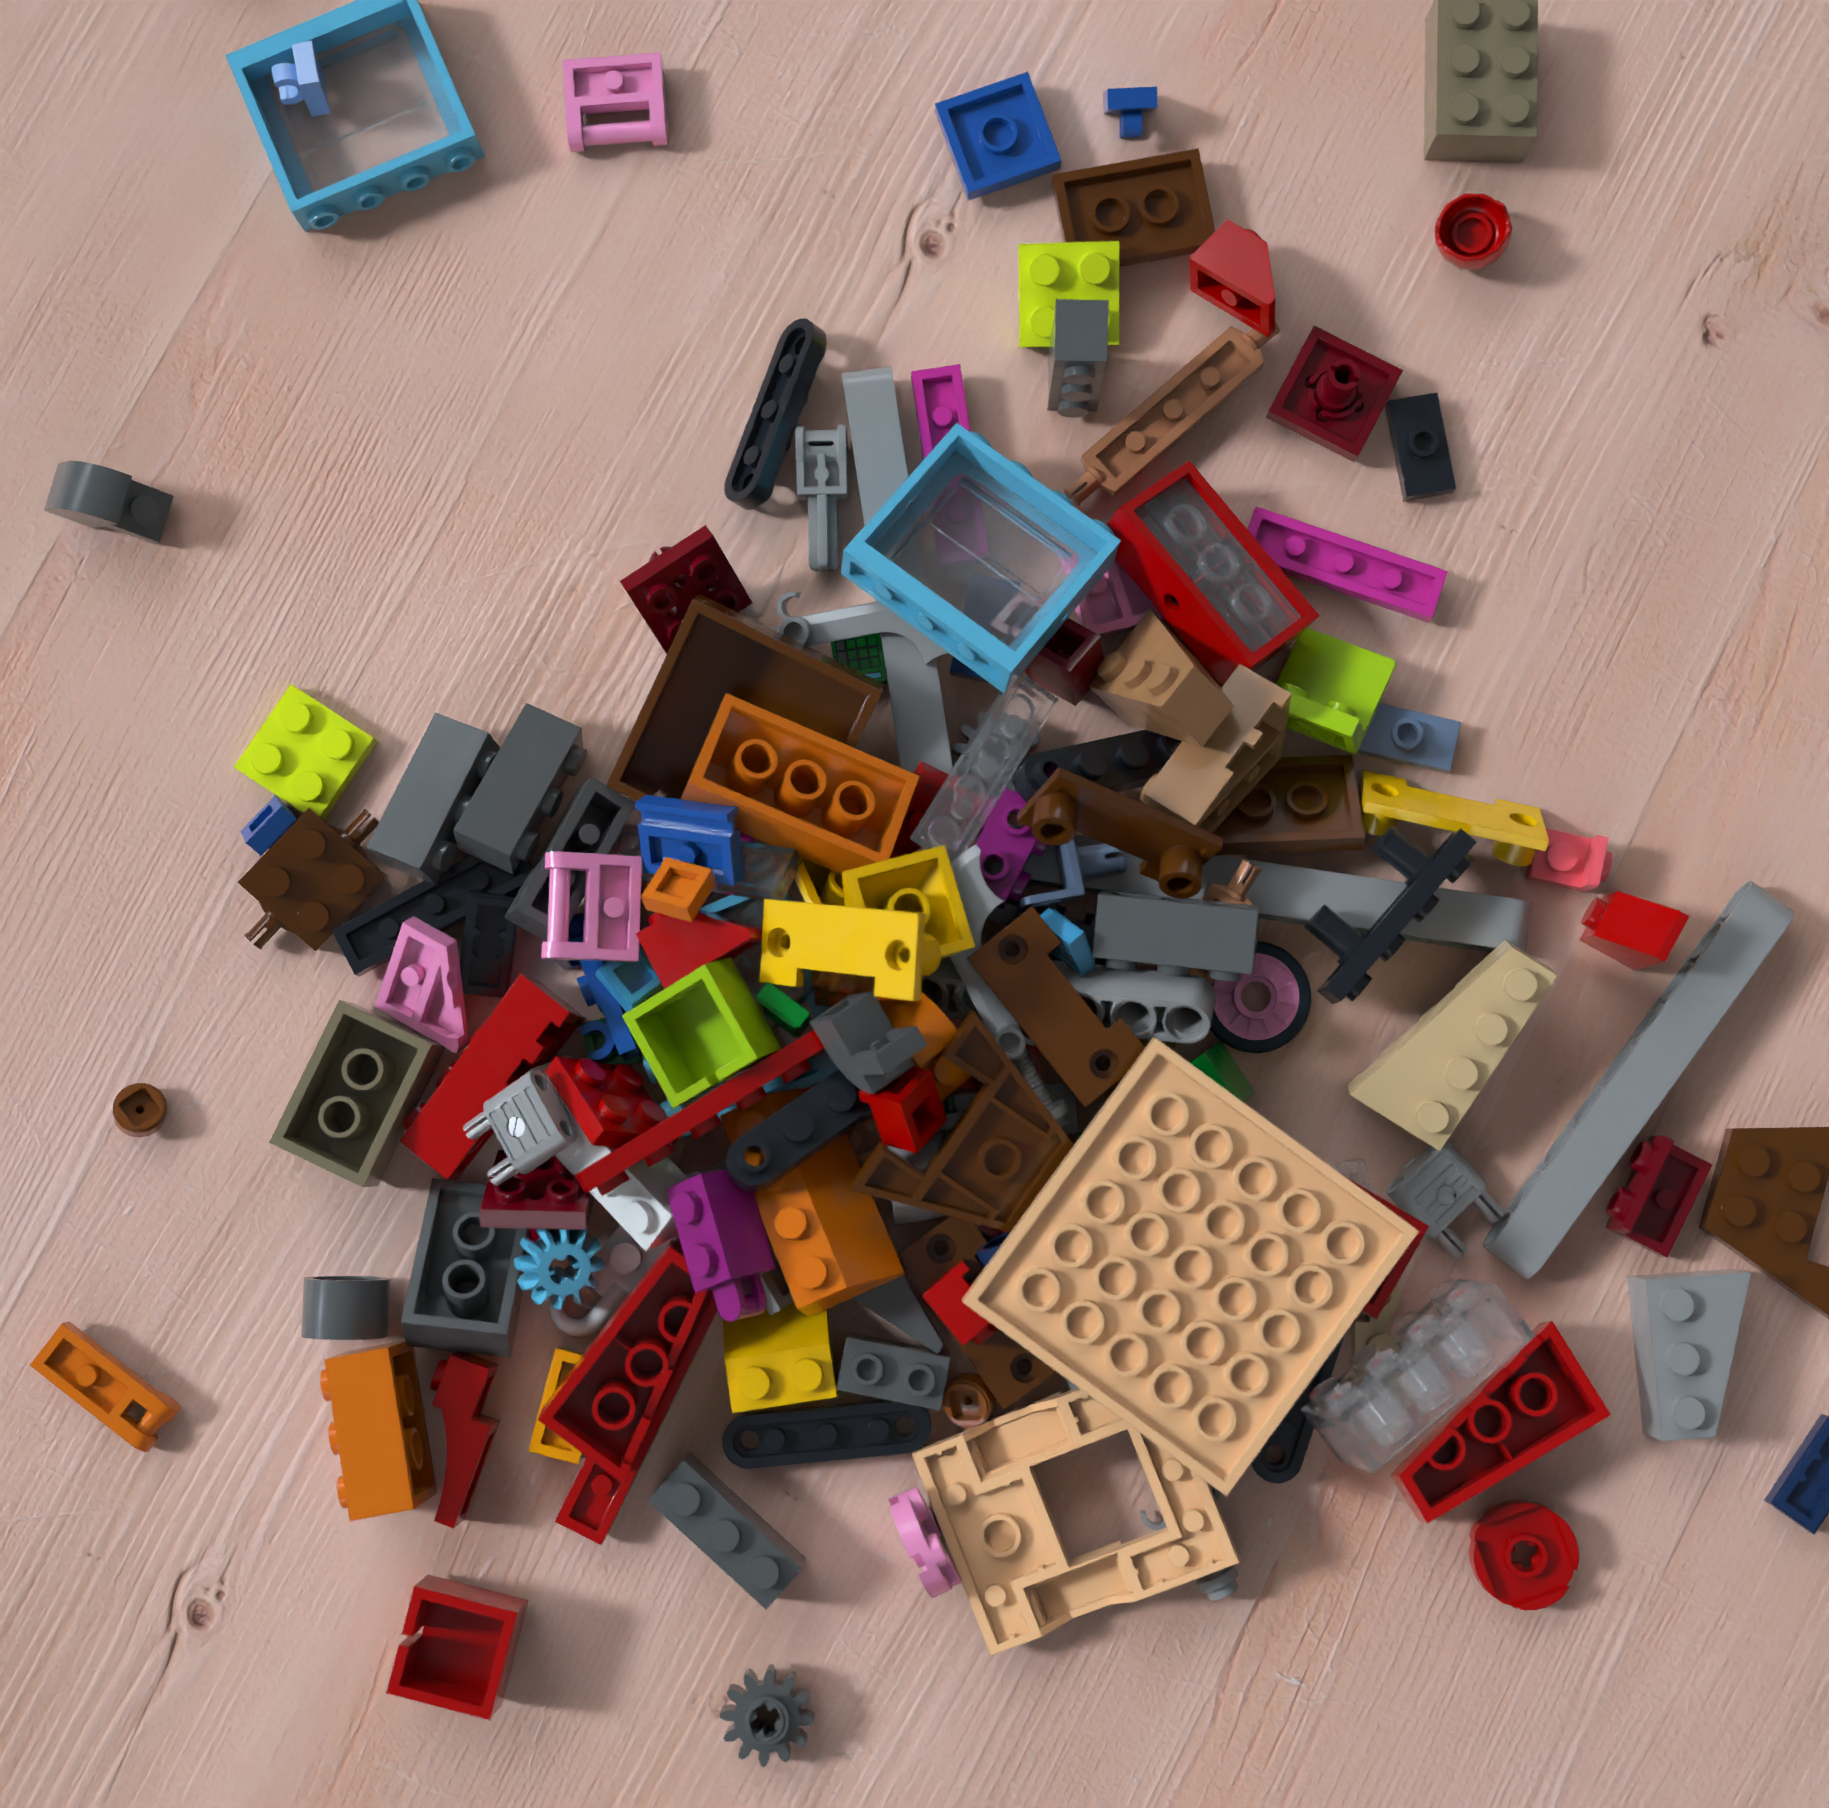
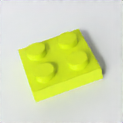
(1065, 272)
(305, 753)

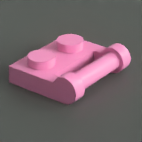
(615, 86)
(609, 907)

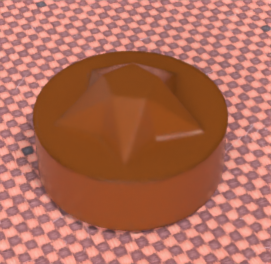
(139, 1110)
(968, 1400)

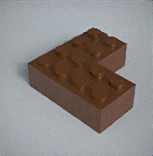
(734, 655)

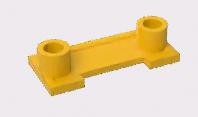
(1513, 826)
(849, 942)

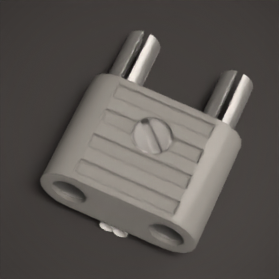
(527, 1123)
(1438, 1190)

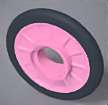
(1281, 1018)

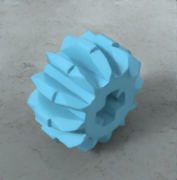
(559, 1282)

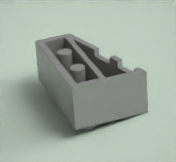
(1685, 1347)

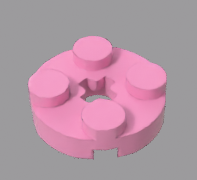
(921, 1539)

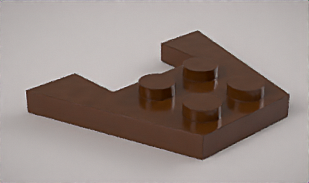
(993, 1155)
(1768, 1204)

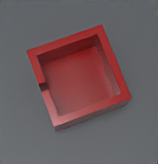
(463, 1649)

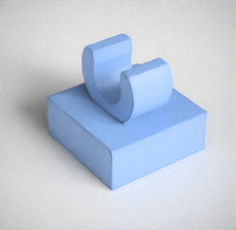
(303, 80)

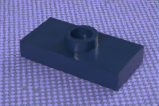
(1804, 1484)

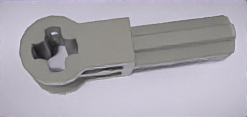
(822, 482)

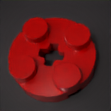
(1551, 1567)

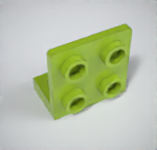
(1334, 688)

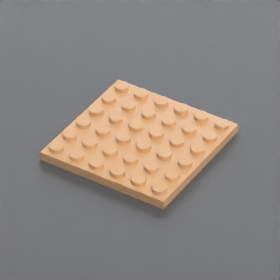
(1189, 1266)

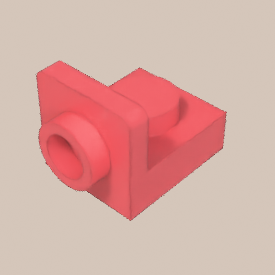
(1571, 861)

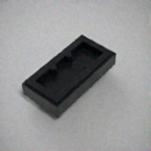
(1420, 446)
(487, 944)

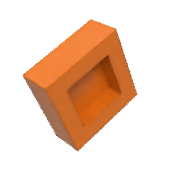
(678, 889)

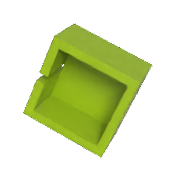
(701, 1031)

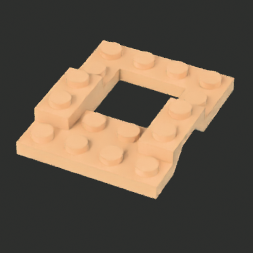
(1008, 1539)

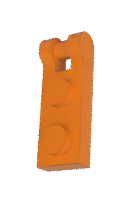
(104, 1386)

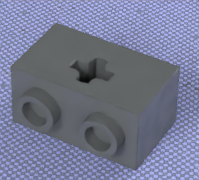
(893, 1371)

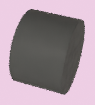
(345, 1307)

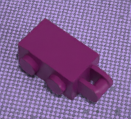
(722, 1242)

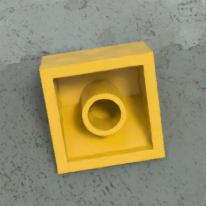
(779, 1359)

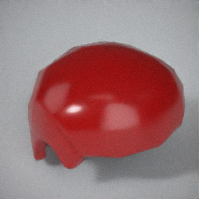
(1473, 231)

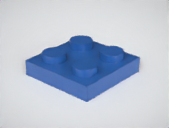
(998, 136)

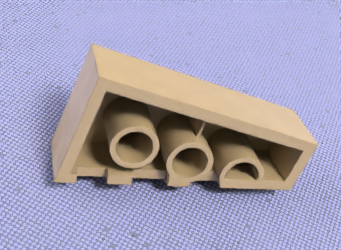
(1455, 1046)

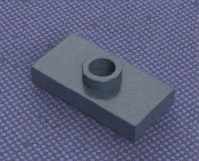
(1411, 738)

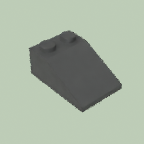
(463, 1276)

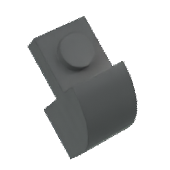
(108, 498)
(865, 1042)

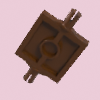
(312, 879)

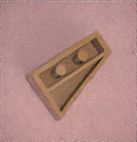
(1161, 685)
(1212, 780)

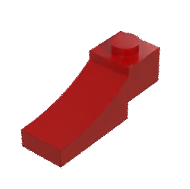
(461, 1395)

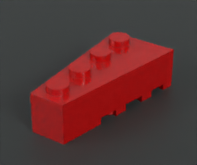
(519, 1035)
(622, 1374)
(1502, 1426)

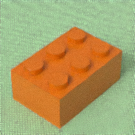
(378, 1430)

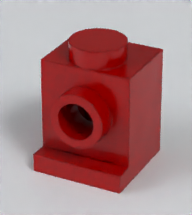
(907, 1110)
(946, 1300)

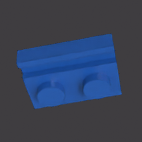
(692, 834)

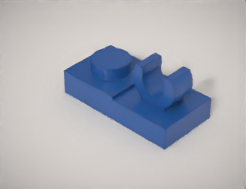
(615, 1030)

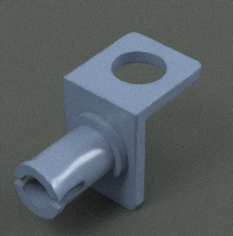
(1073, 866)

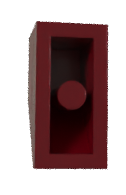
(1068, 662)

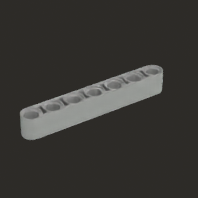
(1110, 998)

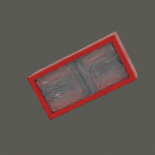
(1208, 574)

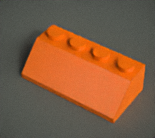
(801, 787)
(820, 1229)

